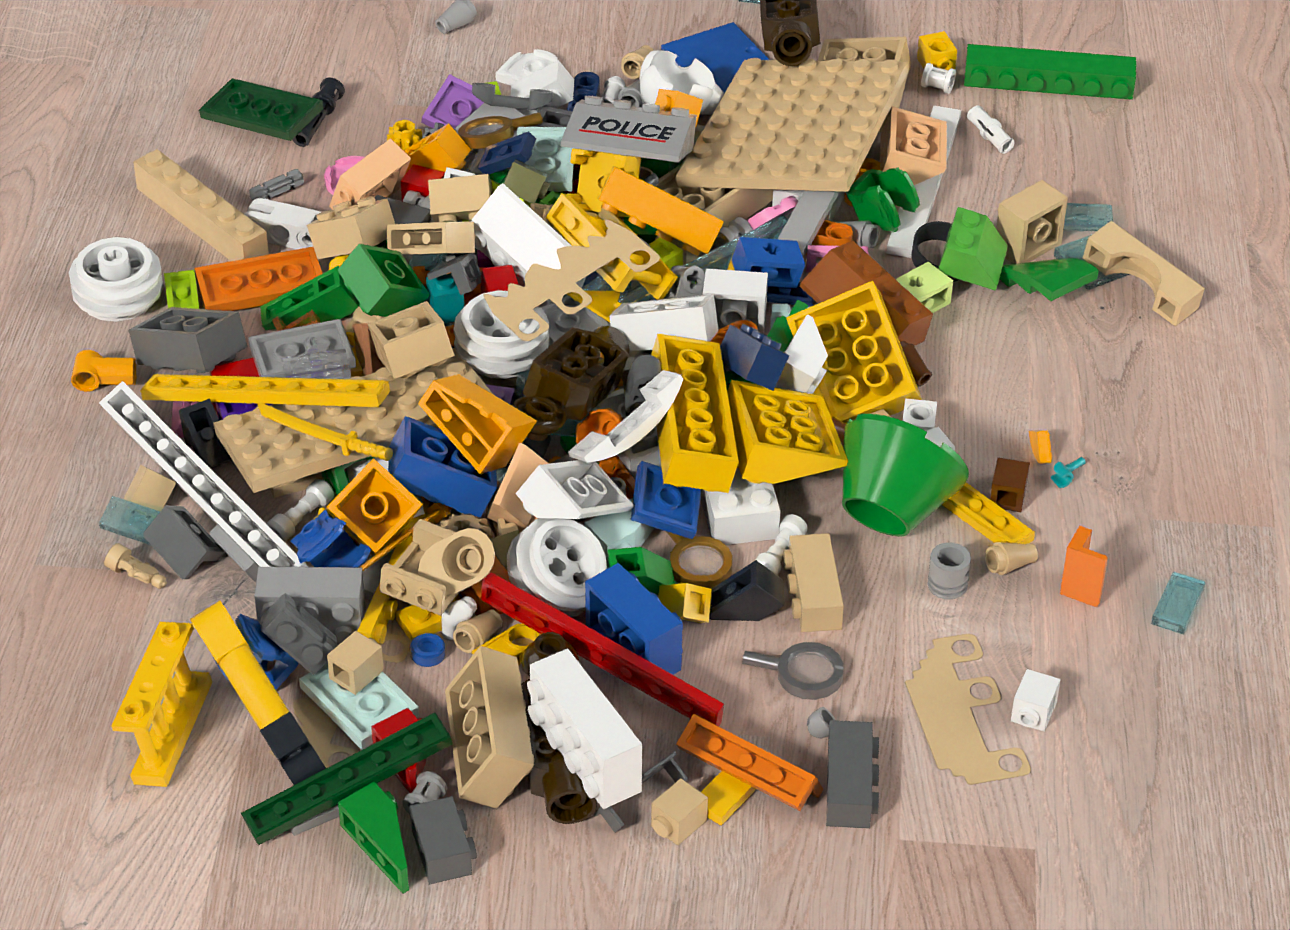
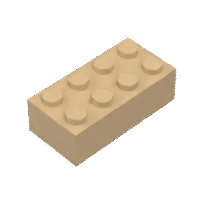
(489, 727)

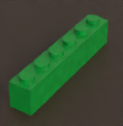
(1050, 71)

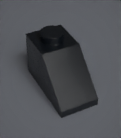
(747, 595)

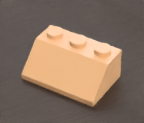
(913, 144)

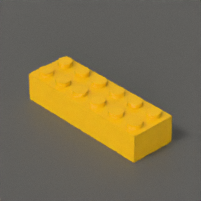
(697, 430)

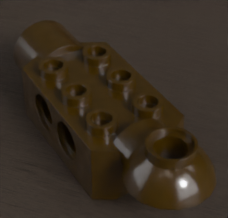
(790, 29)
(572, 378)
(550, 778)

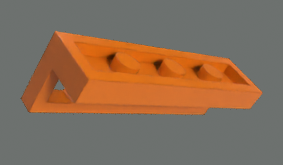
(748, 763)

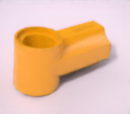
(94, 370)

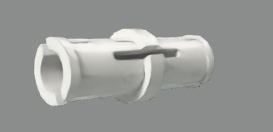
(990, 129)

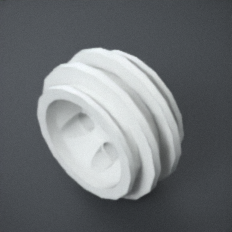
(116, 279)
(491, 345)
(549, 572)

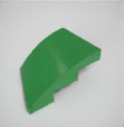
(1049, 277)

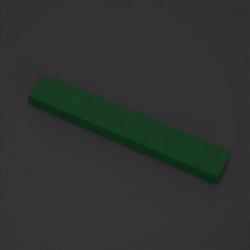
(346, 777)

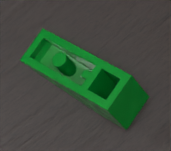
(322, 294)
(373, 824)

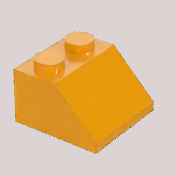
(374, 507)

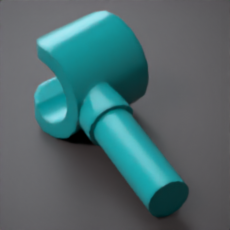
(1064, 472)

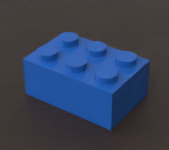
(437, 470)
(634, 617)

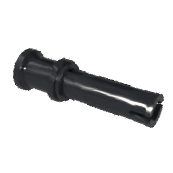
(329, 100)

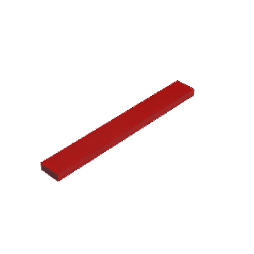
(601, 650)

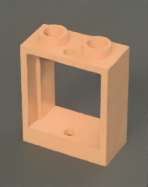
(374, 175)

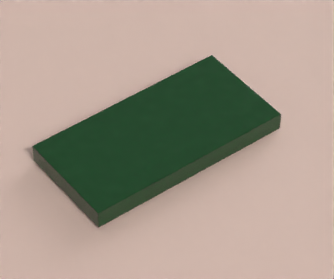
(261, 109)

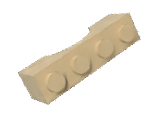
(1117, 251)

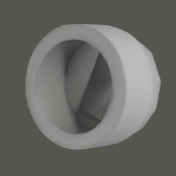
(819, 722)

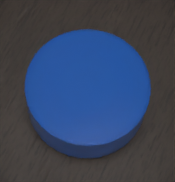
(427, 650)

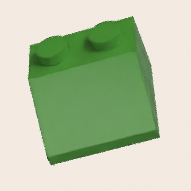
(973, 250)

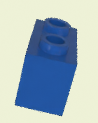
(773, 256)

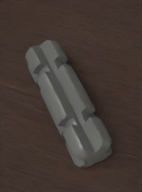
(277, 185)

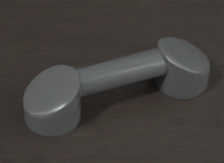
(486, 93)

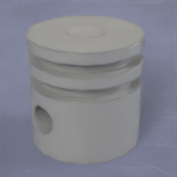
(949, 570)

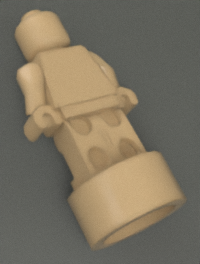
(120, 558)

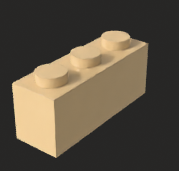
(431, 238)
(813, 582)

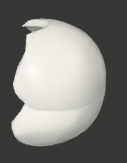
(662, 72)

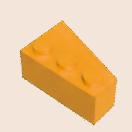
(476, 421)

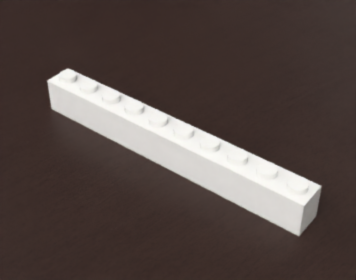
(198, 480)

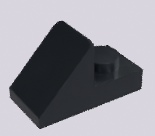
(200, 433)

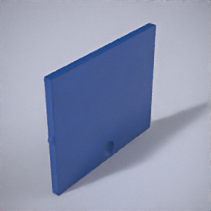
(718, 49)

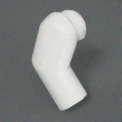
(455, 613)

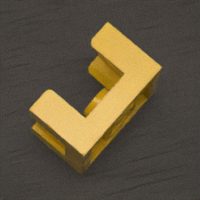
(593, 173)

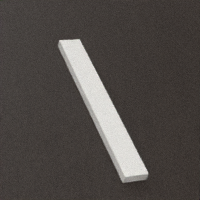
(901, 242)

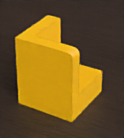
(687, 601)

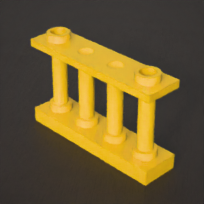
(576, 225)
(177, 714)

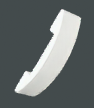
(659, 397)

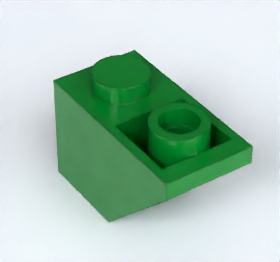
(645, 565)

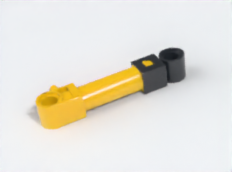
(257, 693)

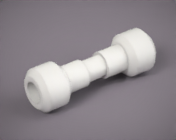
(318, 494)
(789, 526)

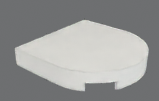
(522, 65)

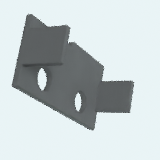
(672, 769)

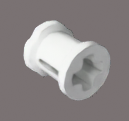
(938, 78)

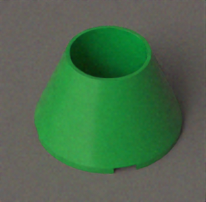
(896, 474)

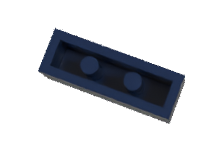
(753, 355)

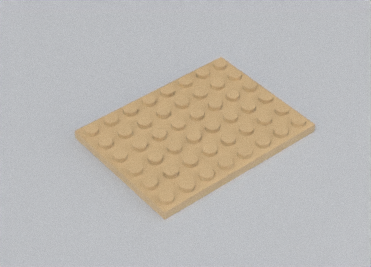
(794, 125)

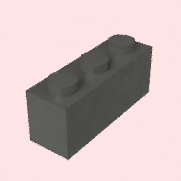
(851, 774)

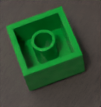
(381, 280)

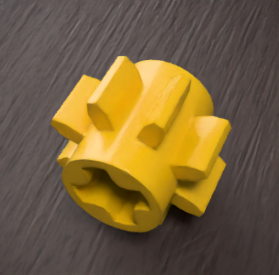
(404, 133)

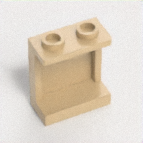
(403, 578)

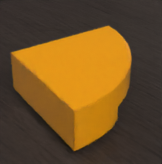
(1041, 445)

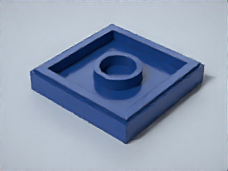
(663, 504)

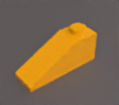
(439, 150)

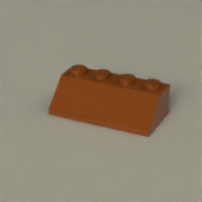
(851, 267)

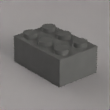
(188, 339)

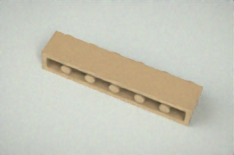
(199, 207)

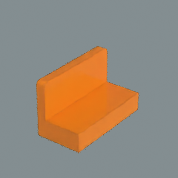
(1083, 570)

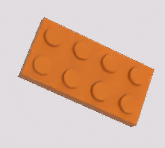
(255, 279)

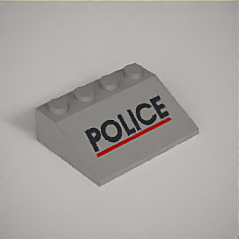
(630, 129)

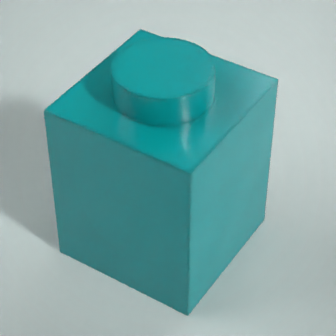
(445, 297)

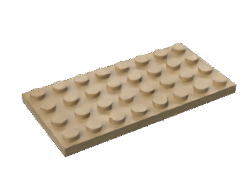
(277, 454)

